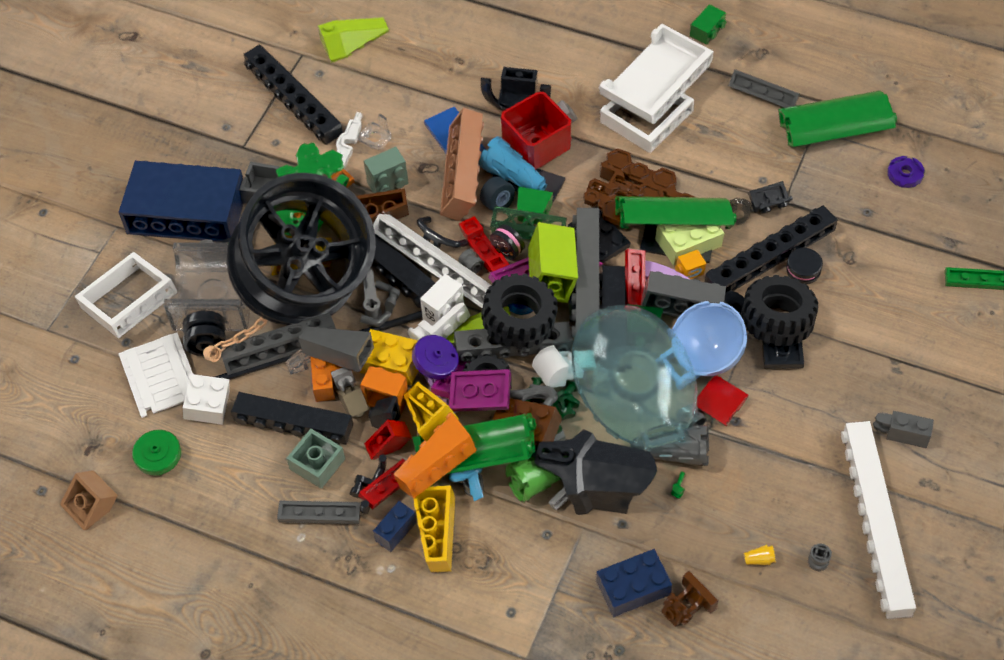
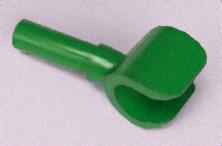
(677, 490)

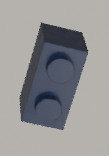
(395, 526)

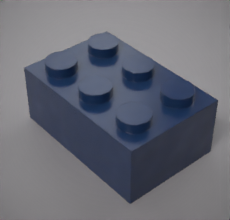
(633, 583)

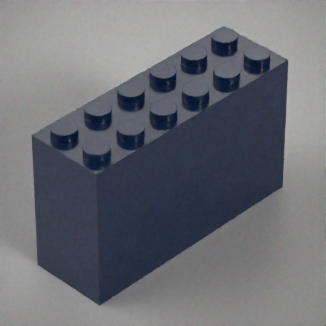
(182, 201)

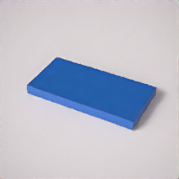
(439, 127)

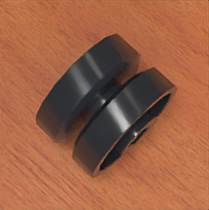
(202, 330)

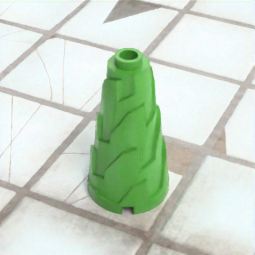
(528, 478)

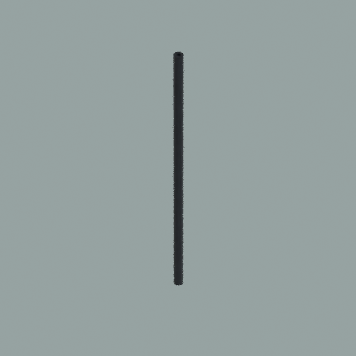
(387, 325)

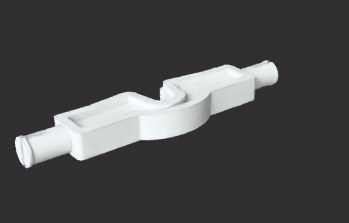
(350, 136)

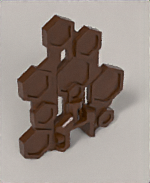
(613, 169)

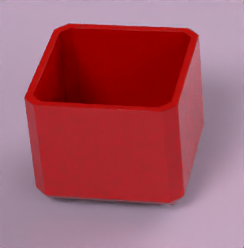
(537, 121)

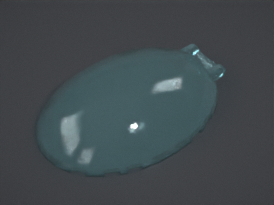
(634, 375)

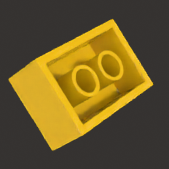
(392, 354)

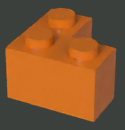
(322, 379)

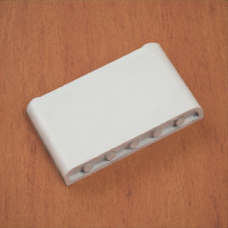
(658, 74)

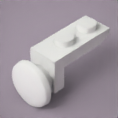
(444, 326)

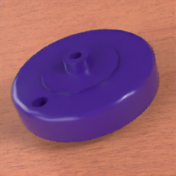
(435, 357)

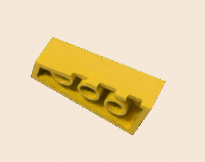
(436, 523)

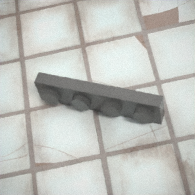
(763, 89)
(319, 512)

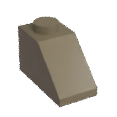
(352, 400)

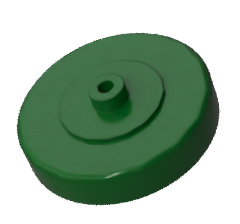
(156, 452)

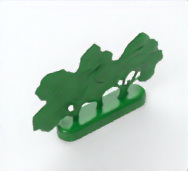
(312, 162)

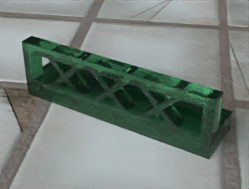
(525, 231)

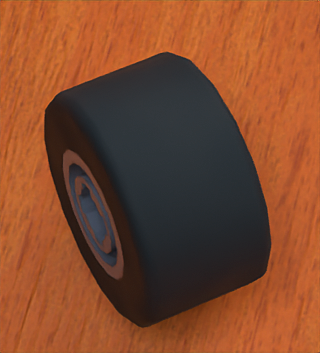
(497, 193)

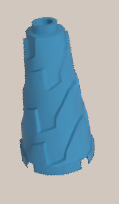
(509, 165)

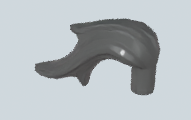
(536, 391)

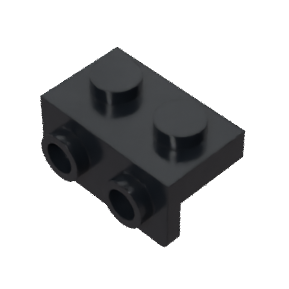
(768, 197)

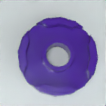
(902, 179)

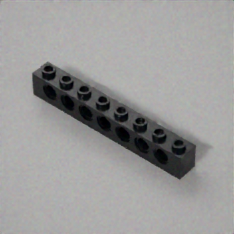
(293, 94)
(773, 249)

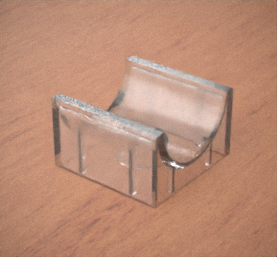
(204, 285)

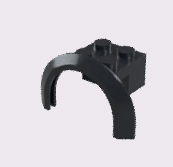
(515, 86)

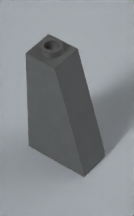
(337, 346)

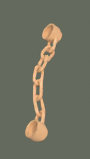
(213, 353)

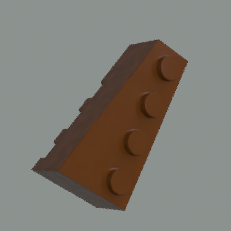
(387, 202)

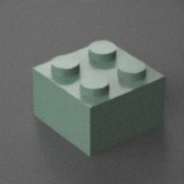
(386, 171)
(316, 458)

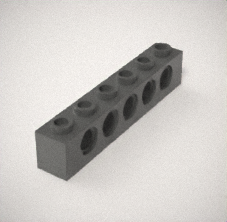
(466, 339)
(270, 345)

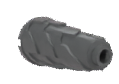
(692, 451)

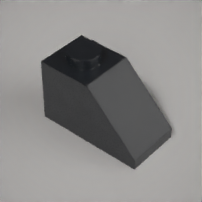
(384, 410)

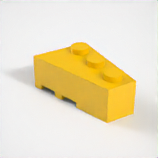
(426, 409)

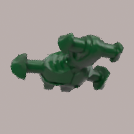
(565, 401)

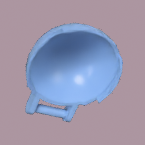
(712, 337)

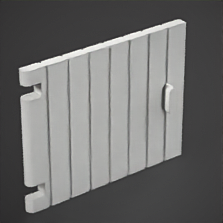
(157, 373)

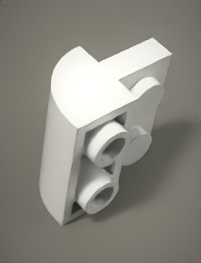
(553, 366)

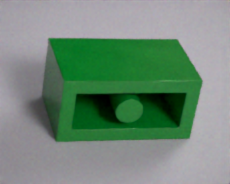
(708, 24)

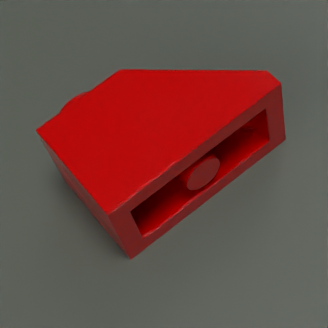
(388, 439)

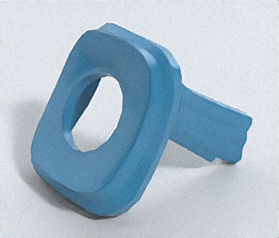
(473, 478)

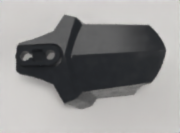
(597, 471)

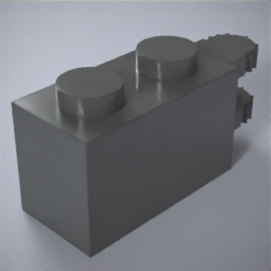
(905, 428)

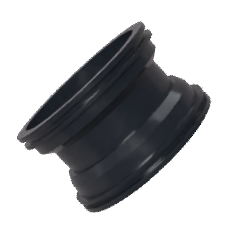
(320, 200)

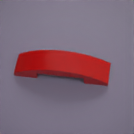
(481, 245)

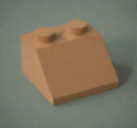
(88, 499)

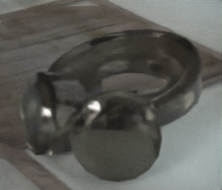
(746, 205)

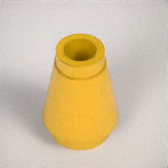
(760, 556)

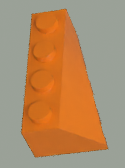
(436, 457)

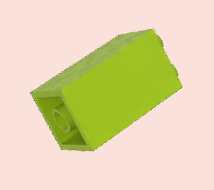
(554, 258)

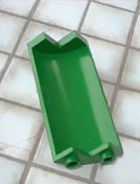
(837, 118)
(674, 211)
(497, 442)

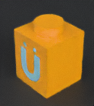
(691, 264)

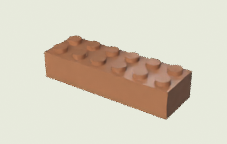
(462, 164)

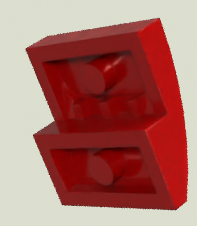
(721, 399)

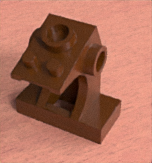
(695, 594)

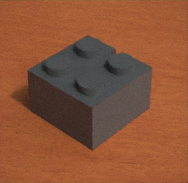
(256, 176)

